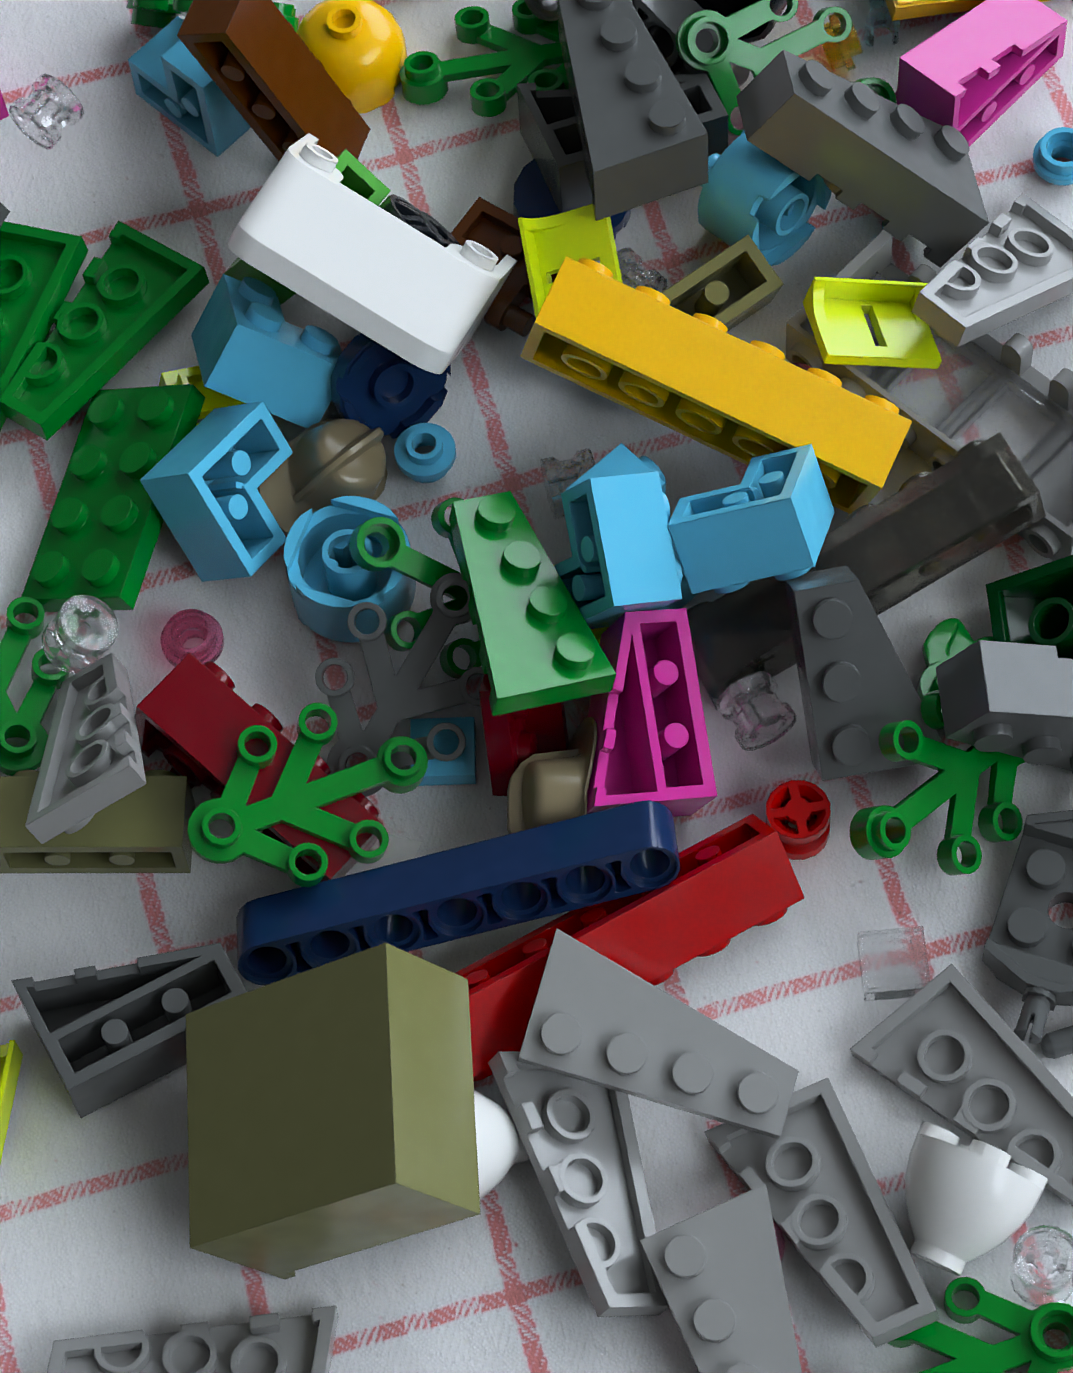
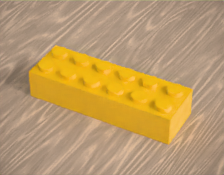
(710, 382)

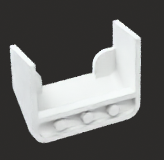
(366, 261)

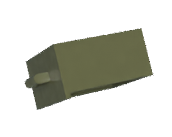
(331, 1112)

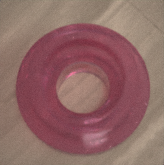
(187, 625)

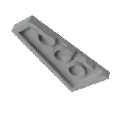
(1002, 276)
(89, 751)
(638, 1040)
(977, 1075)
(592, 1177)
(833, 1211)
(728, 1287)
(260, 1346)

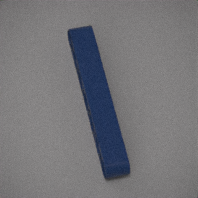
(460, 891)

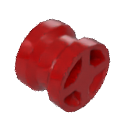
(799, 804)

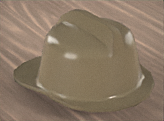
(325, 464)
(552, 784)

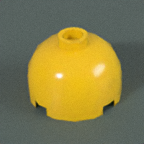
(358, 49)

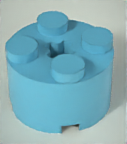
(759, 199)
(328, 580)

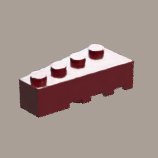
(197, 727)

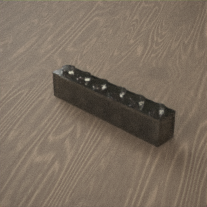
(890, 547)

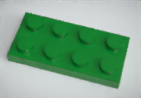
(102, 515)

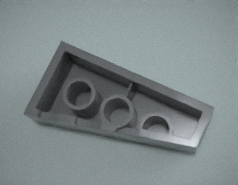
(628, 108)
(867, 152)

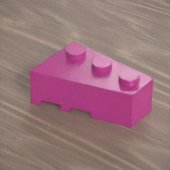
(981, 64)
(652, 719)

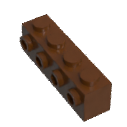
(271, 75)

